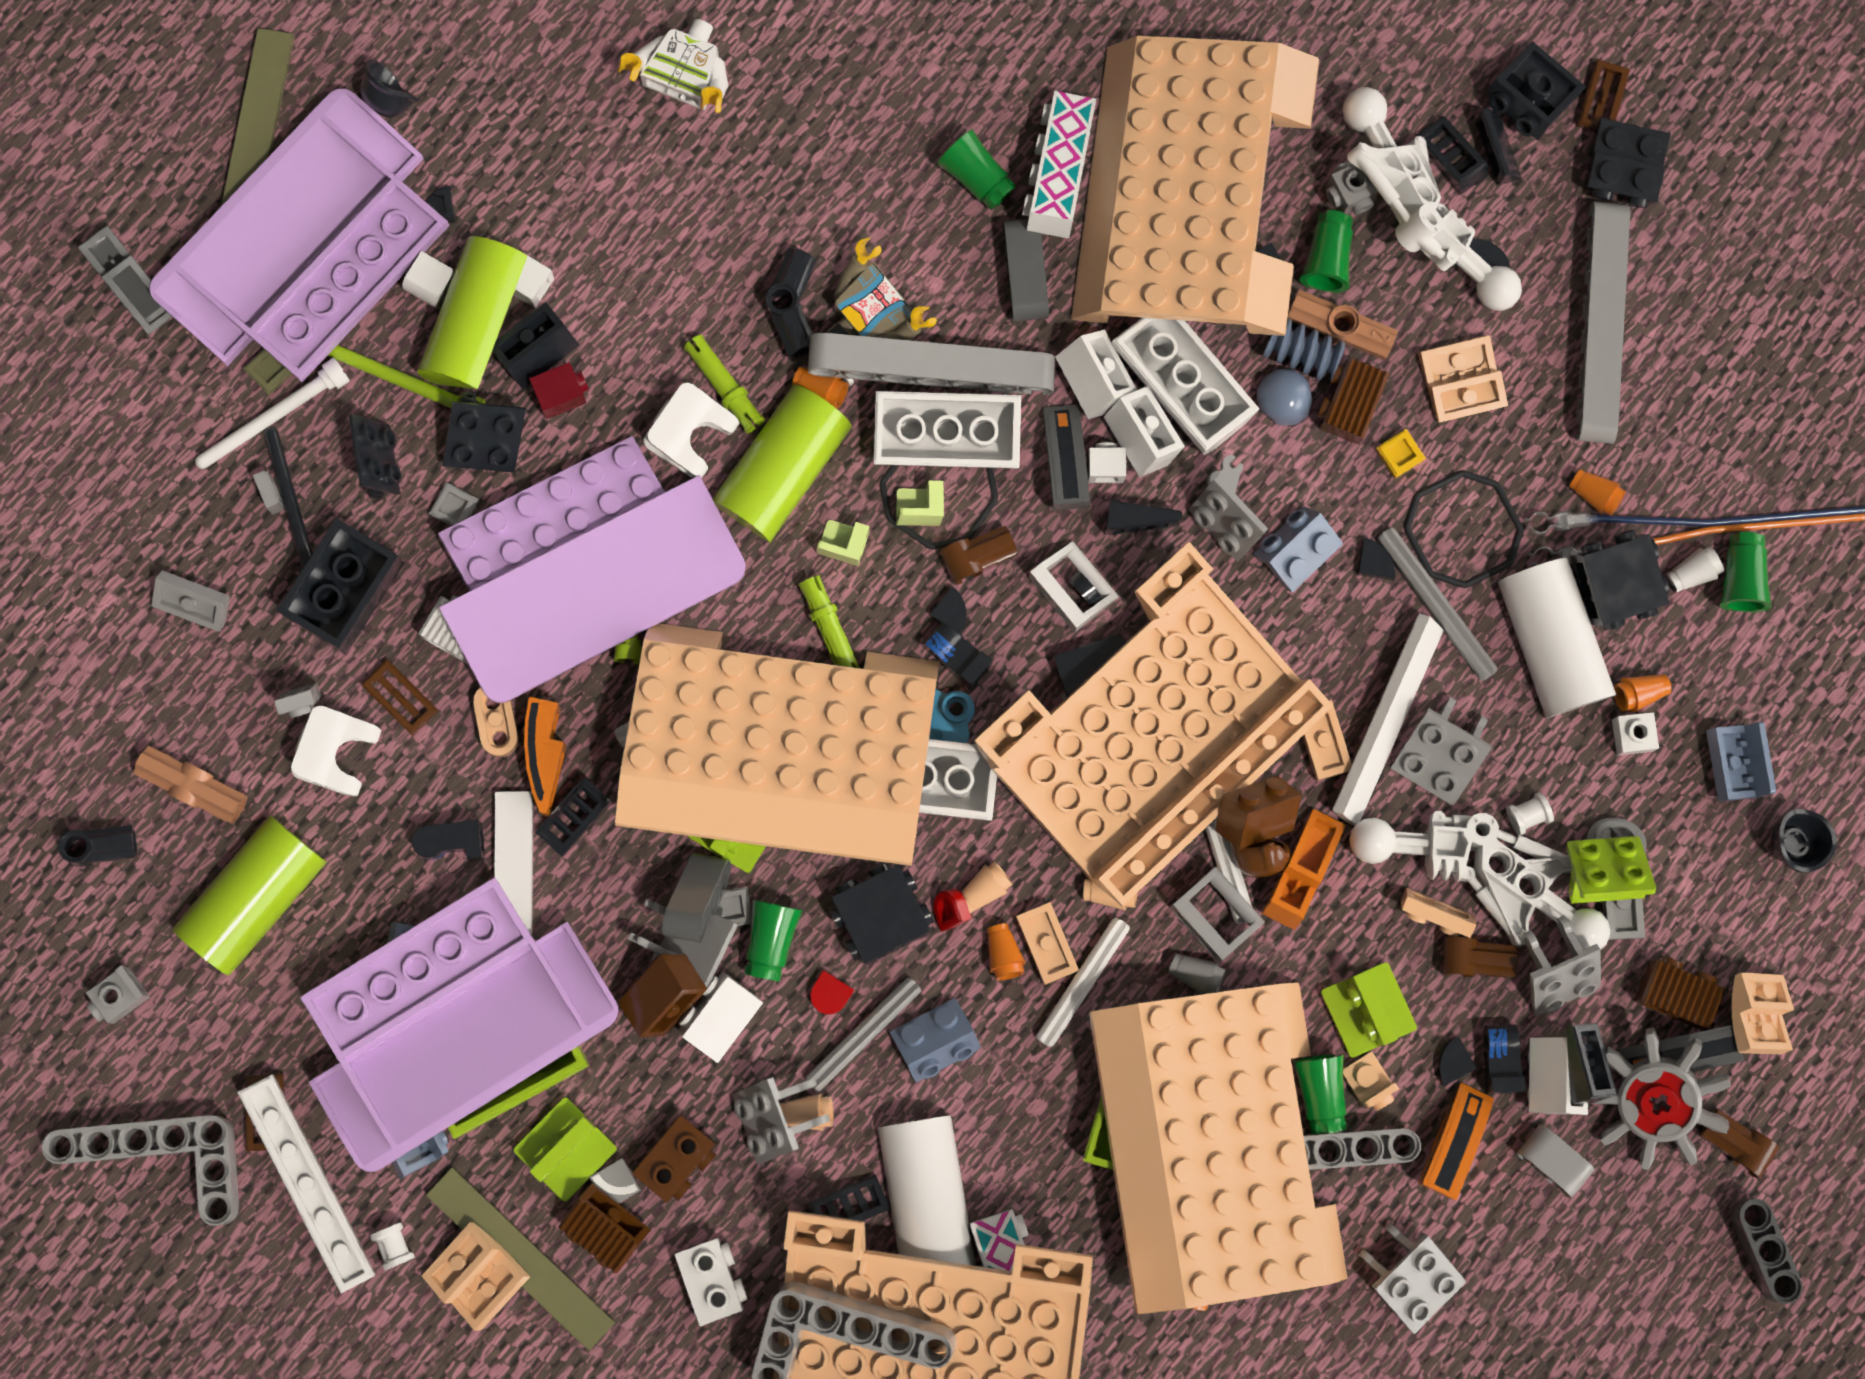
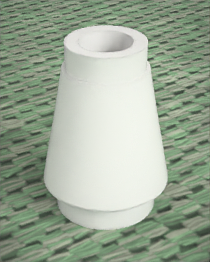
(1696, 569)

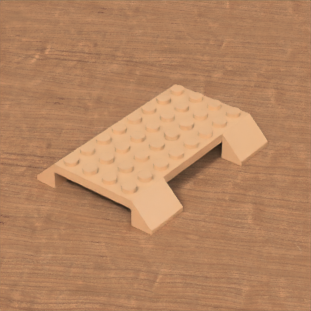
(1185, 180)
(1155, 732)
(776, 748)
(1212, 1148)
(1003, 1320)

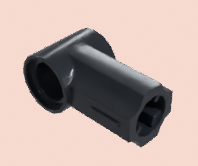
(102, 845)

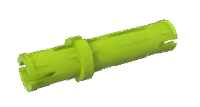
(733, 396)
(826, 619)

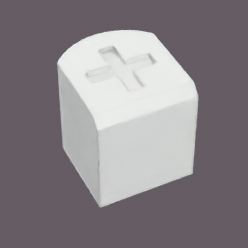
(428, 280)

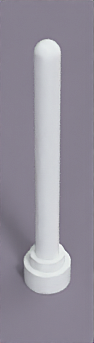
(329, 377)

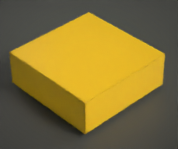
(1400, 453)

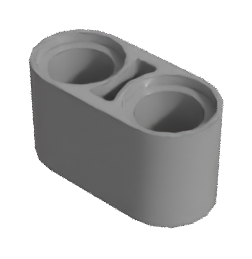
(1556, 1160)

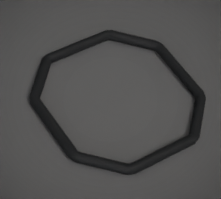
(942, 544)
(1447, 579)

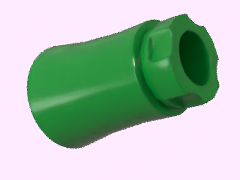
(977, 170)
(1329, 253)
(1746, 574)
(770, 939)
(1322, 1092)

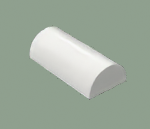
(1186, 380)
(947, 429)
(1556, 637)
(957, 782)
(926, 1190)

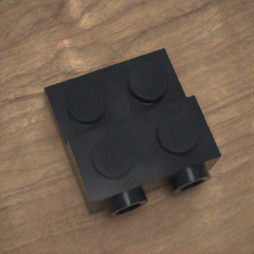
(1534, 91)
(1627, 163)

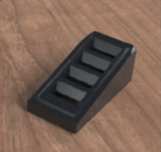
(1469, 178)
(1131, 517)
(595, 794)
(1589, 1077)
(875, 1191)

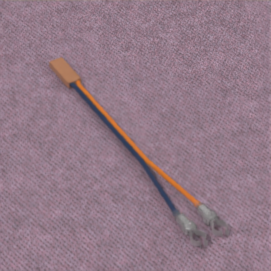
(1567, 520)

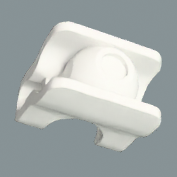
(675, 422)
(318, 745)

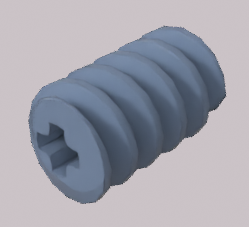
(1306, 350)

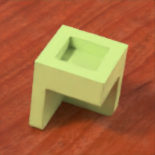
(920, 506)
(843, 541)

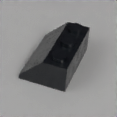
(341, 586)

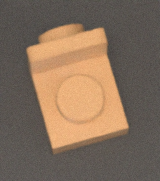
(1369, 1082)

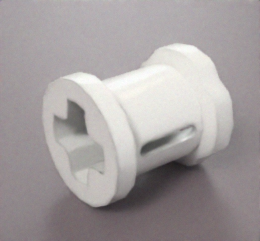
(1530, 813)
(392, 1246)

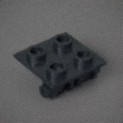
(483, 435)
(375, 456)

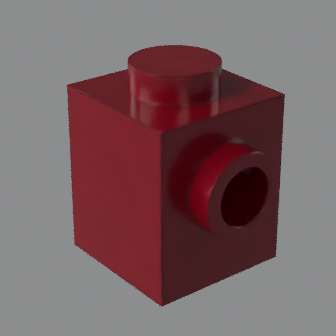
(559, 390)

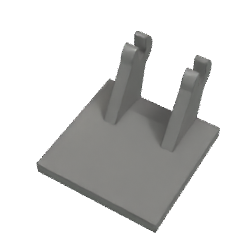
(1226, 514)
(1442, 754)
(704, 955)
(1567, 980)
(764, 1120)
(1417, 1282)

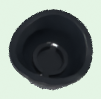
(383, 92)
(1804, 840)

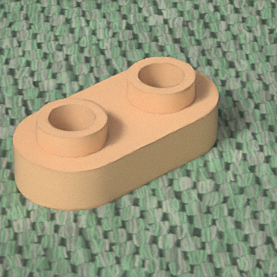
(495, 721)

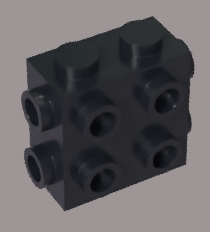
(1620, 579)
(880, 913)

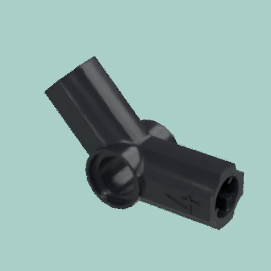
(791, 283)

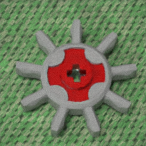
(1671, 1118)

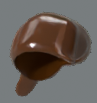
(1262, 858)

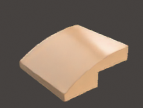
(1463, 378)
(1758, 1013)
(475, 1276)

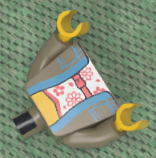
(871, 303)

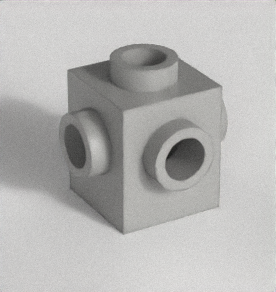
(1347, 197)

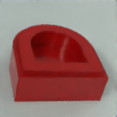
(950, 909)
(830, 994)

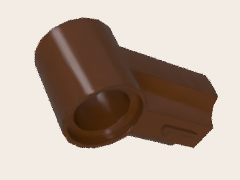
(975, 555)
(1475, 958)
(1743, 1146)

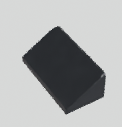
(1497, 147)
(1080, 663)

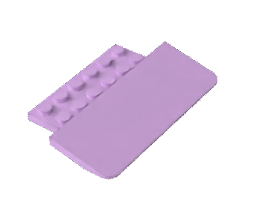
(304, 241)
(581, 568)
(449, 1022)

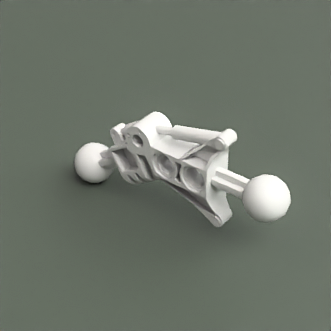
(1410, 189)
(1448, 850)

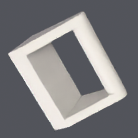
(1060, 599)

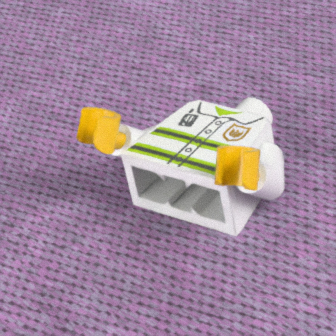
(681, 66)

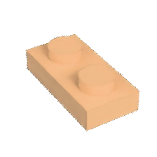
(1327, 747)
(1424, 908)
(1047, 943)

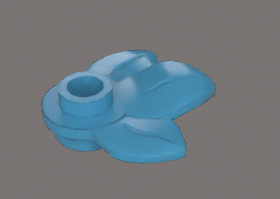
(944, 724)

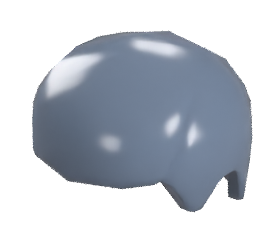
(1284, 396)

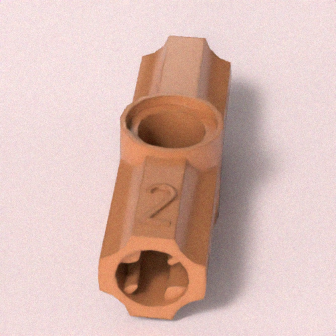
(1364, 335)
(190, 784)

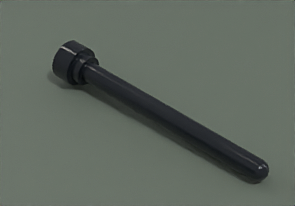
(288, 495)

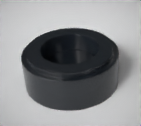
(1085, 589)

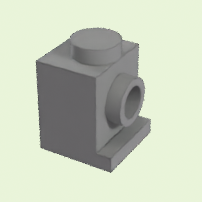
(129, 992)

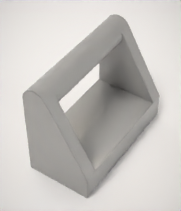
(1202, 929)

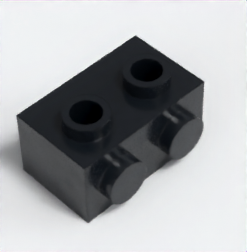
(534, 345)

